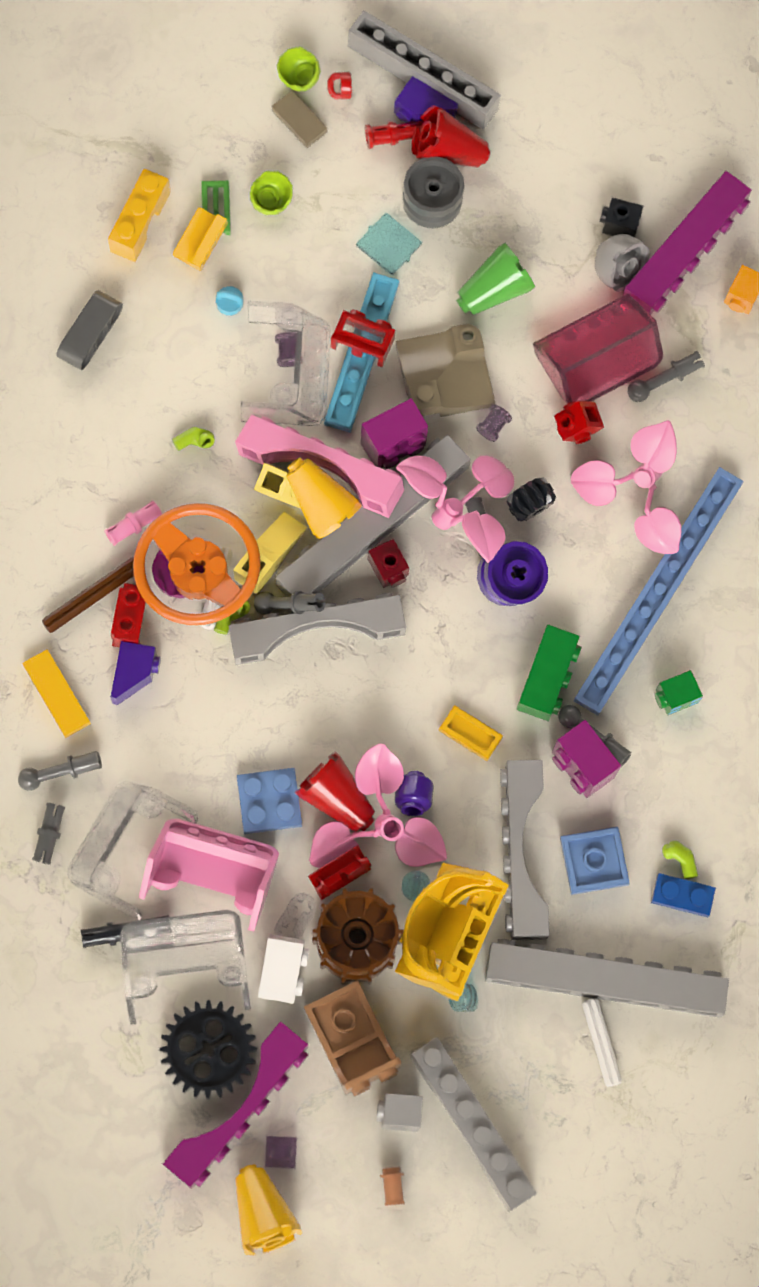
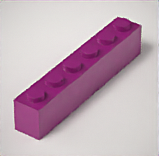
(688, 242)

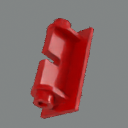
(340, 872)

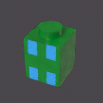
(678, 693)

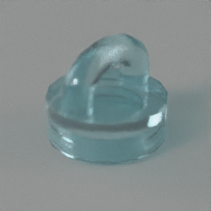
(413, 884)
(467, 1001)

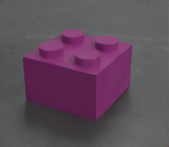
(394, 435)
(585, 759)

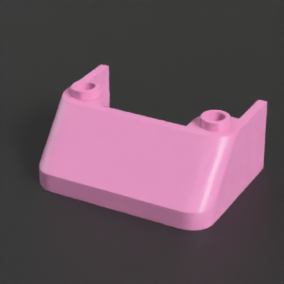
(213, 862)

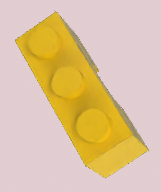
(132, 224)

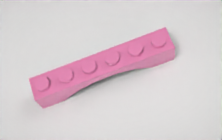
(269, 443)

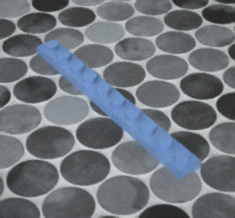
(657, 592)

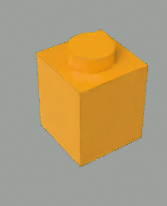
(743, 290)

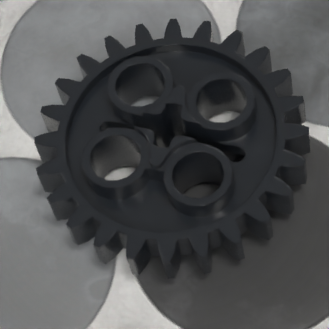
(194, 1026)

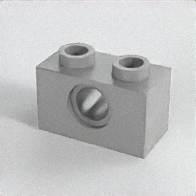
(400, 1112)

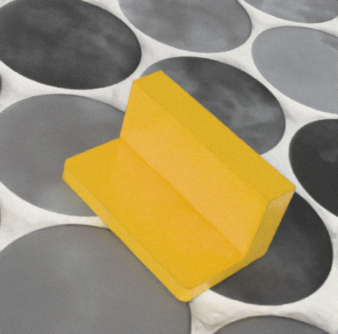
(200, 238)

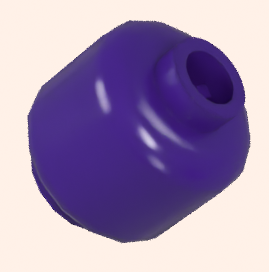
(414, 794)

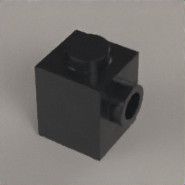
(621, 217)

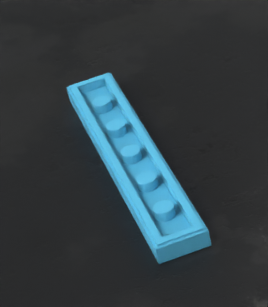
(357, 370)

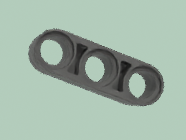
(89, 330)

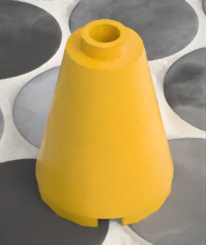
(320, 497)
(263, 1213)

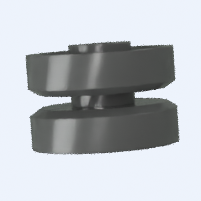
(433, 192)

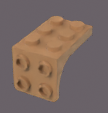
(352, 1039)

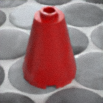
(448, 139)
(335, 793)

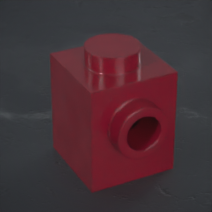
(388, 564)

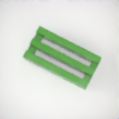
(215, 184)

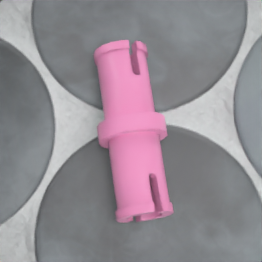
(133, 523)

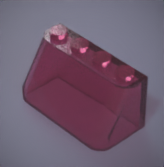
(601, 350)

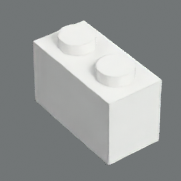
(282, 968)

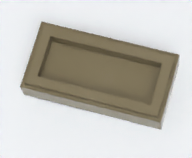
(299, 119)

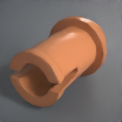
(393, 1186)

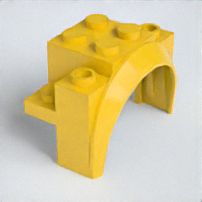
(448, 932)

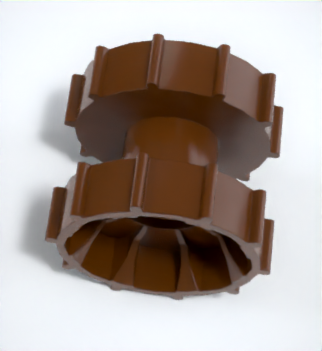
(357, 912)

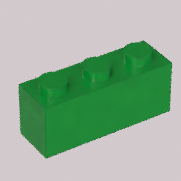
(549, 673)

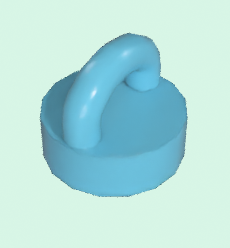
(229, 300)

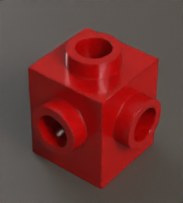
(578, 421)

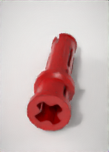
(390, 133)

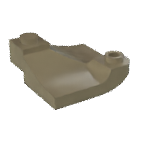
(446, 371)

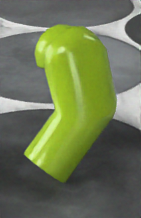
(194, 436)
(222, 626)
(683, 855)

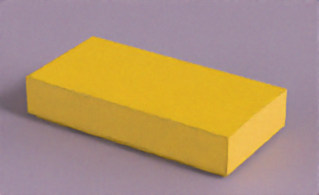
(470, 733)

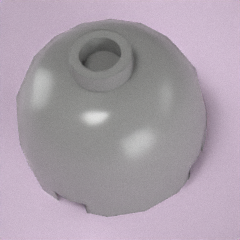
(620, 260)

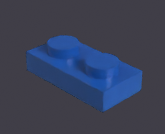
(683, 895)

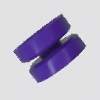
(529, 574)

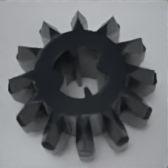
(531, 499)

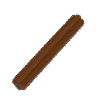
(89, 596)

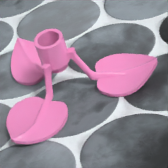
(657, 450)
(483, 530)
(415, 844)

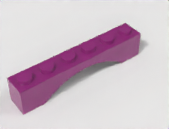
(196, 1154)

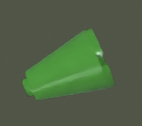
(495, 282)

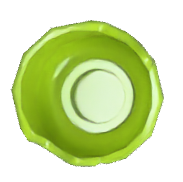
(298, 69)
(271, 193)

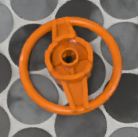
(186, 554)

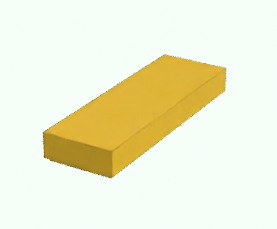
(56, 693)

